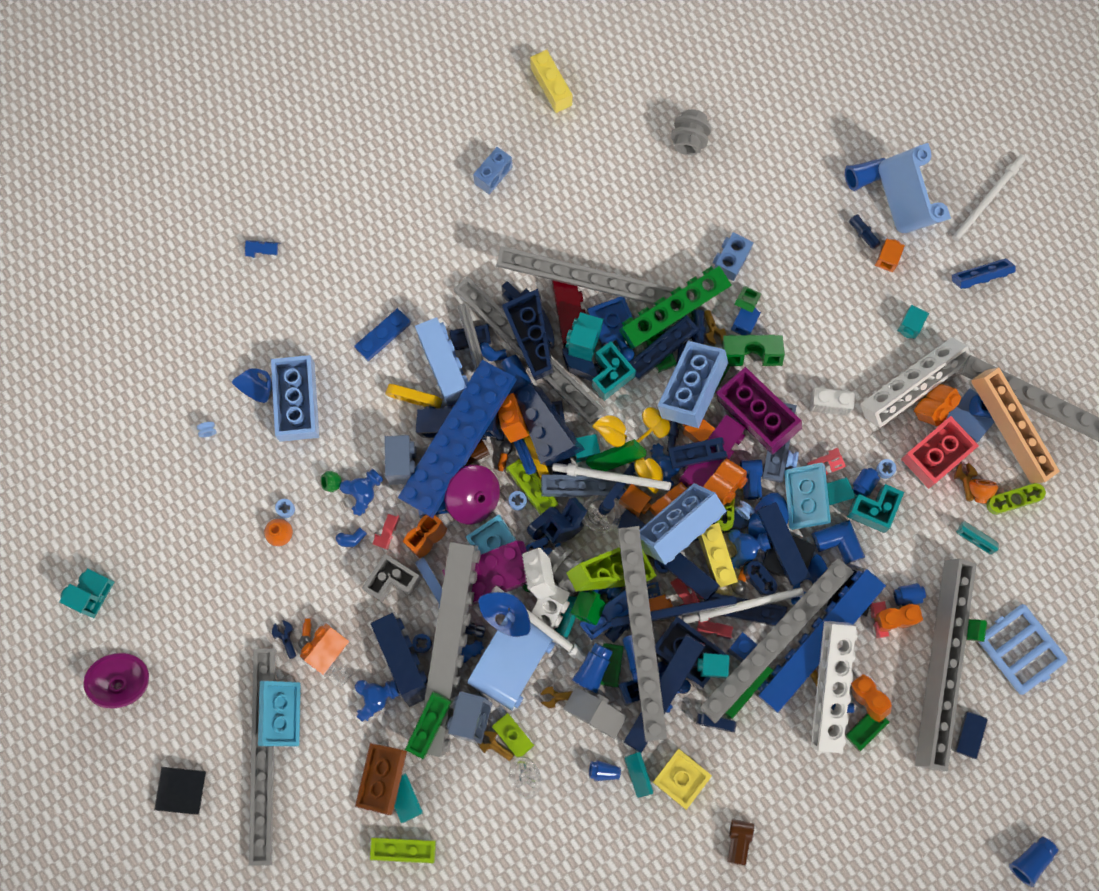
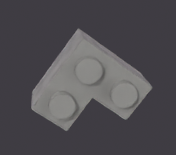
(390, 573)
(595, 711)

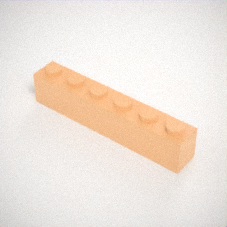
(1015, 425)

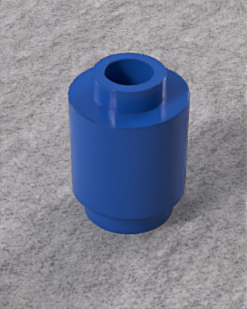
(866, 482)
(909, 594)

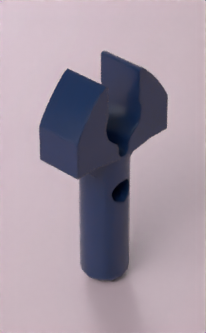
(285, 638)

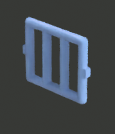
(1048, 642)

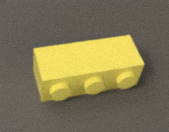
(551, 81)
(717, 556)

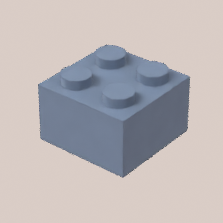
(399, 459)
(469, 717)

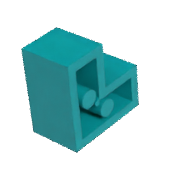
(584, 336)
(616, 371)
(877, 513)
(88, 594)

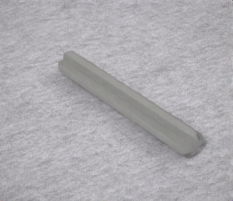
(470, 334)

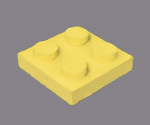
(682, 779)

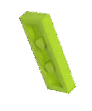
(531, 487)
(402, 850)

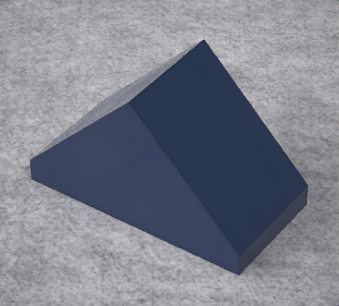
(629, 692)

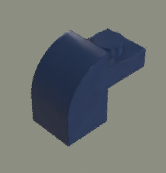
(566, 525)

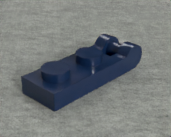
(697, 453)
(616, 492)

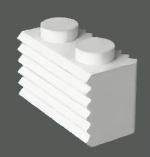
(832, 401)
(539, 573)

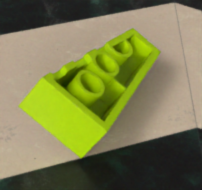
(604, 572)

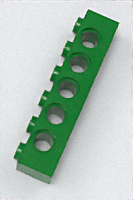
(718, 283)

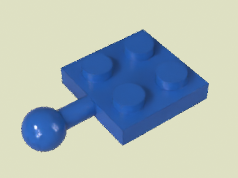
(613, 314)

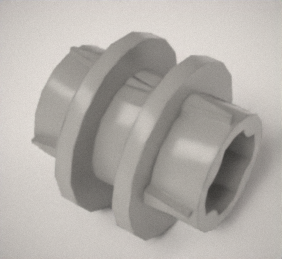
(691, 132)
(561, 564)

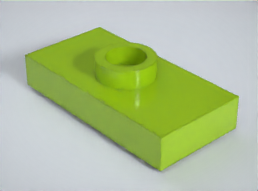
(513, 735)

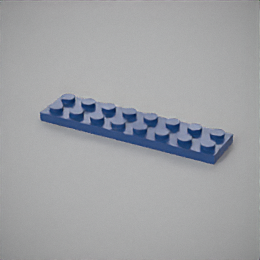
(457, 437)

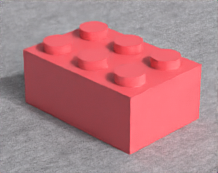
(939, 452)

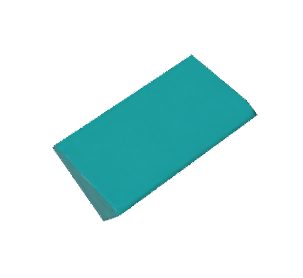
(839, 491)
(978, 538)
(568, 619)
(639, 775)
(406, 802)

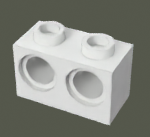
(551, 607)

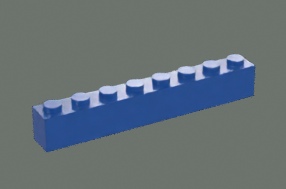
(806, 657)

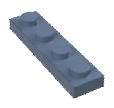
(775, 464)
(574, 486)

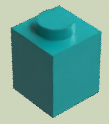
(912, 322)
(590, 445)
(713, 665)

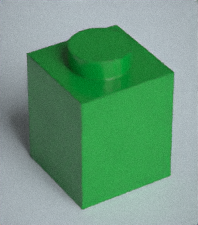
(588, 607)

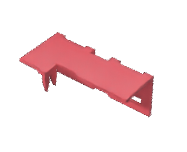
(833, 454)
(390, 525)
(682, 591)
(876, 608)
(719, 629)

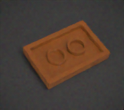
(381, 779)

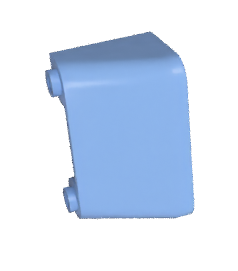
(907, 190)
(509, 664)

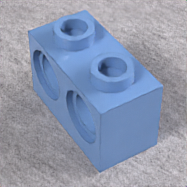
(493, 170)
(735, 257)

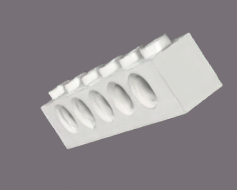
(915, 382)
(827, 677)

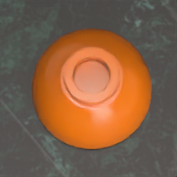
(982, 489)
(278, 532)

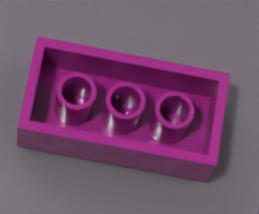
(759, 410)
(500, 568)

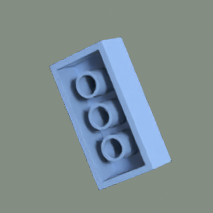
(441, 358)
(693, 384)
(295, 398)
(680, 523)

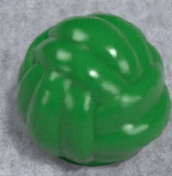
(330, 481)

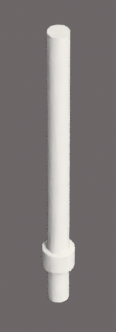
(1010, 171)
(574, 470)
(704, 616)
(573, 650)

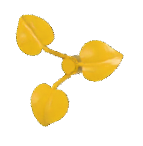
(613, 432)

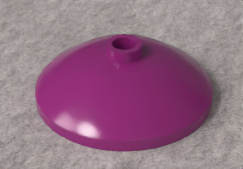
(463, 494)
(114, 672)

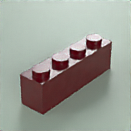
(567, 305)

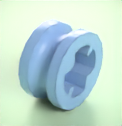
(206, 429)
(792, 459)
(892, 470)
(522, 497)
(279, 504)
(744, 510)

